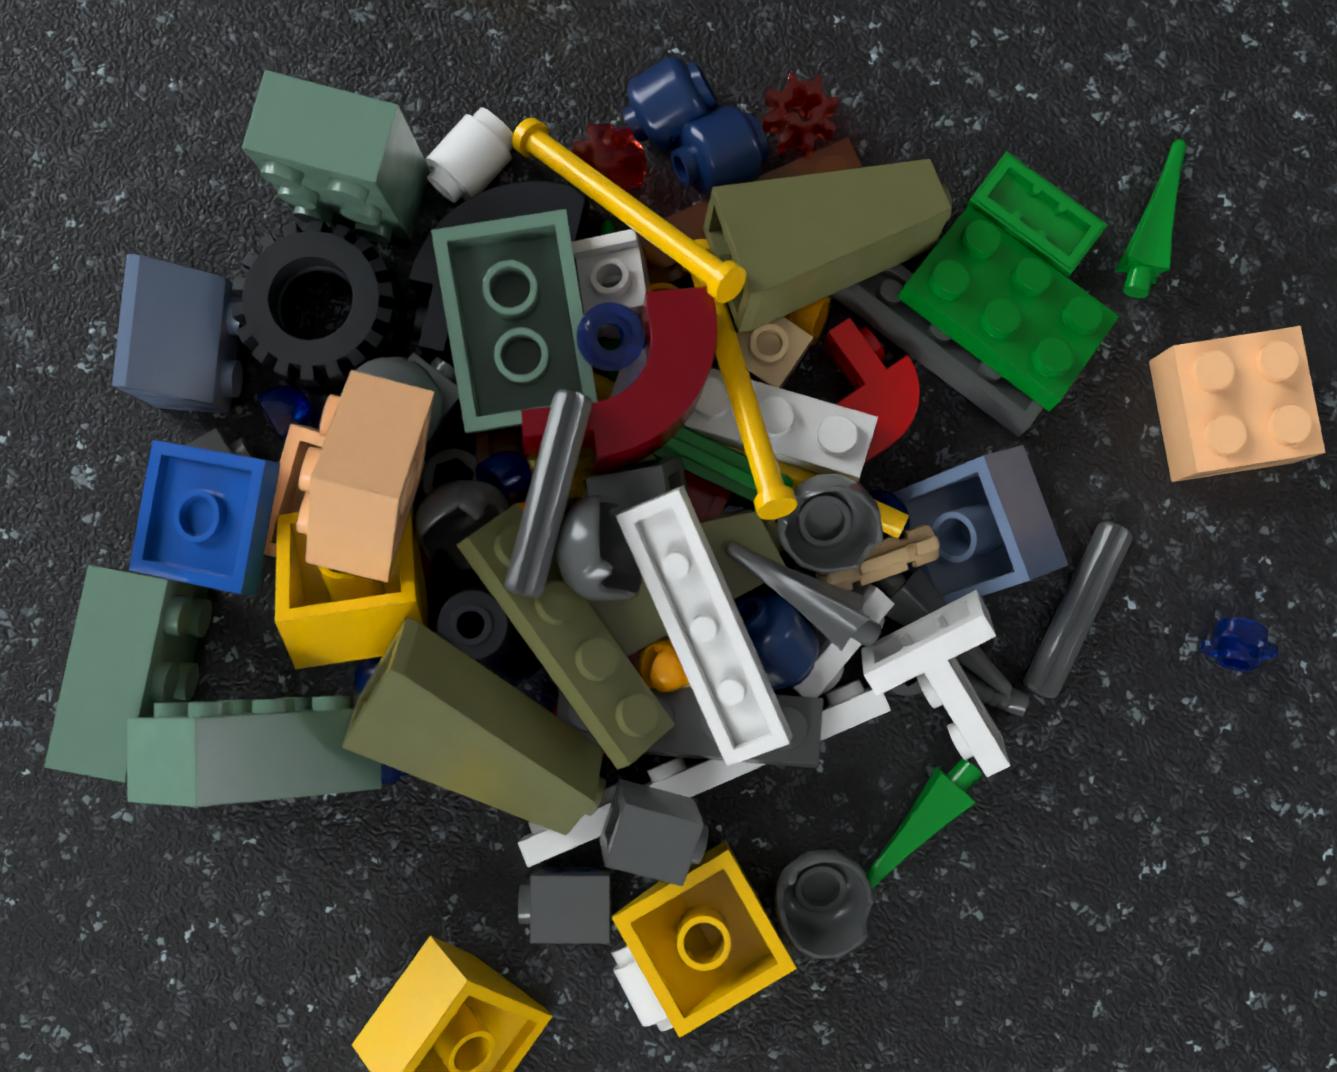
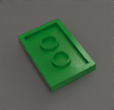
(1008, 307)

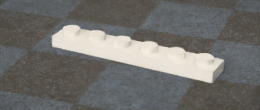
(846, 708)

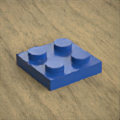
(204, 517)

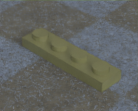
(572, 647)

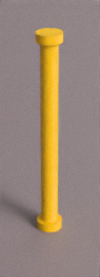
(722, 278)
(773, 497)

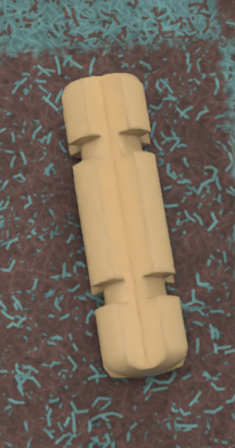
(889, 558)

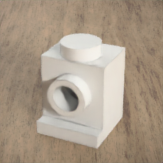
(612, 271)

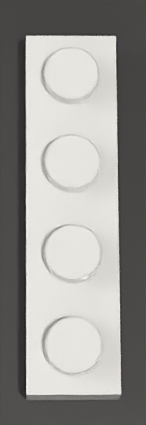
(800, 427)
(705, 626)

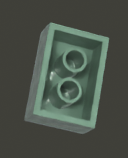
(337, 156)
(511, 316)
(125, 654)
(244, 752)

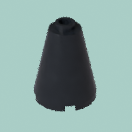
(498, 646)

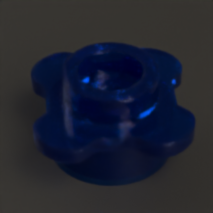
(1239, 644)

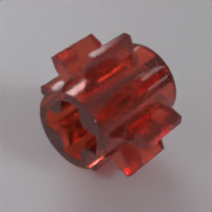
(811, 102)
(613, 154)

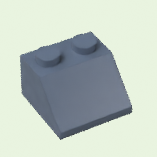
(177, 337)
(987, 525)

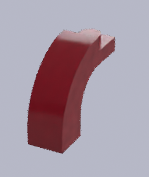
(651, 411)

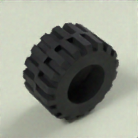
(285, 272)

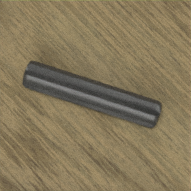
(548, 493)
(1078, 609)

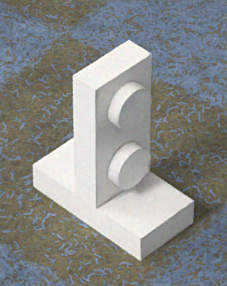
(929, 652)

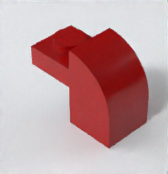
(878, 391)

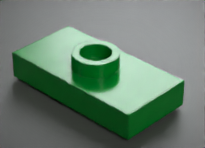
(1037, 214)

